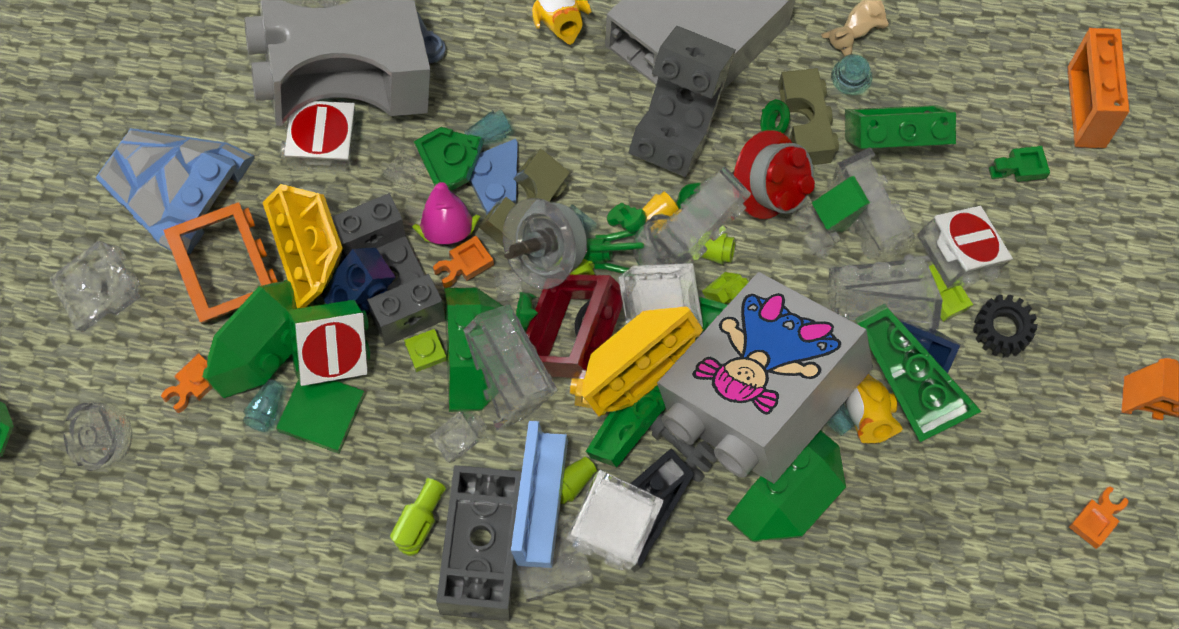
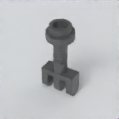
(693, 454)

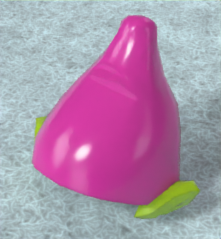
(445, 217)

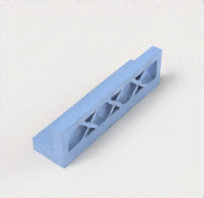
(539, 498)

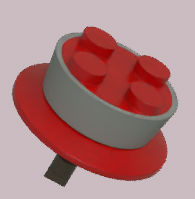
(774, 174)

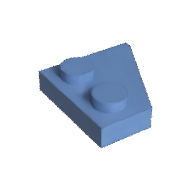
(494, 174)

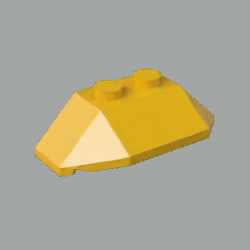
(304, 239)
(637, 358)

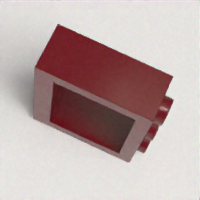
(595, 328)

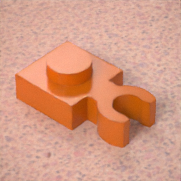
(467, 259)
(190, 383)
(1096, 519)

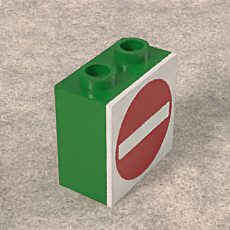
(329, 342)

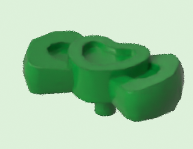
(627, 217)

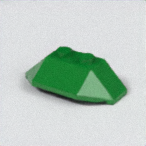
(252, 341)
(464, 381)
(796, 498)

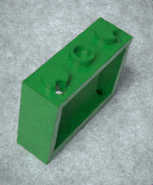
(900, 126)

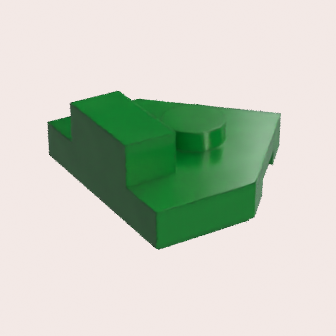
(449, 156)

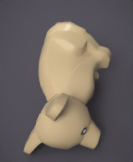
(860, 21)

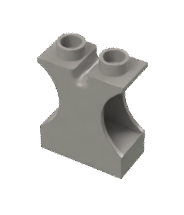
(343, 51)

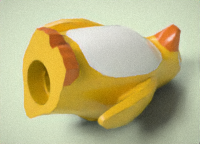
(561, 17)
(872, 411)

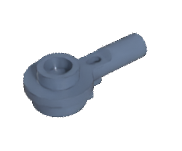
(433, 44)

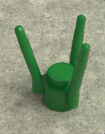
(601, 249)

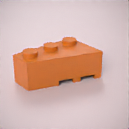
(1153, 389)

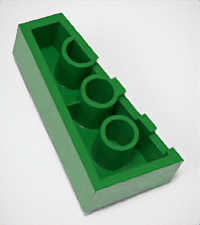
(918, 381)

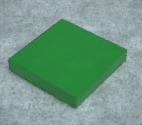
(321, 413)

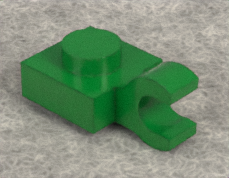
(1025, 163)

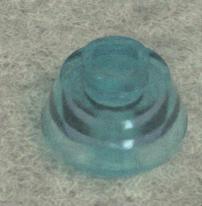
(852, 75)

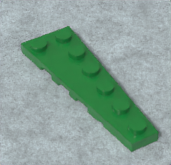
(626, 426)

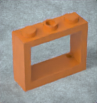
(1094, 96)
(254, 247)

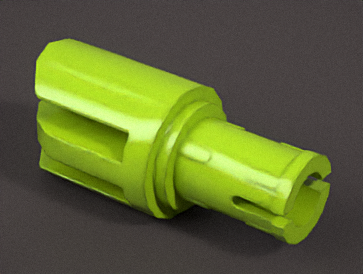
(417, 519)

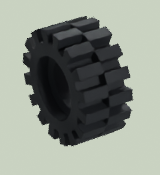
(1012, 310)

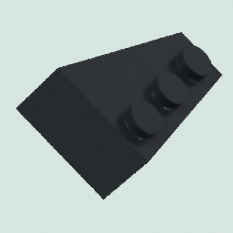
(666, 480)

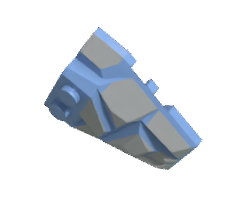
(170, 179)

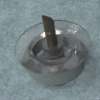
(543, 242)

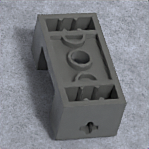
(676, 126)
(412, 299)
(473, 577)

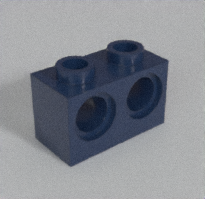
(359, 278)

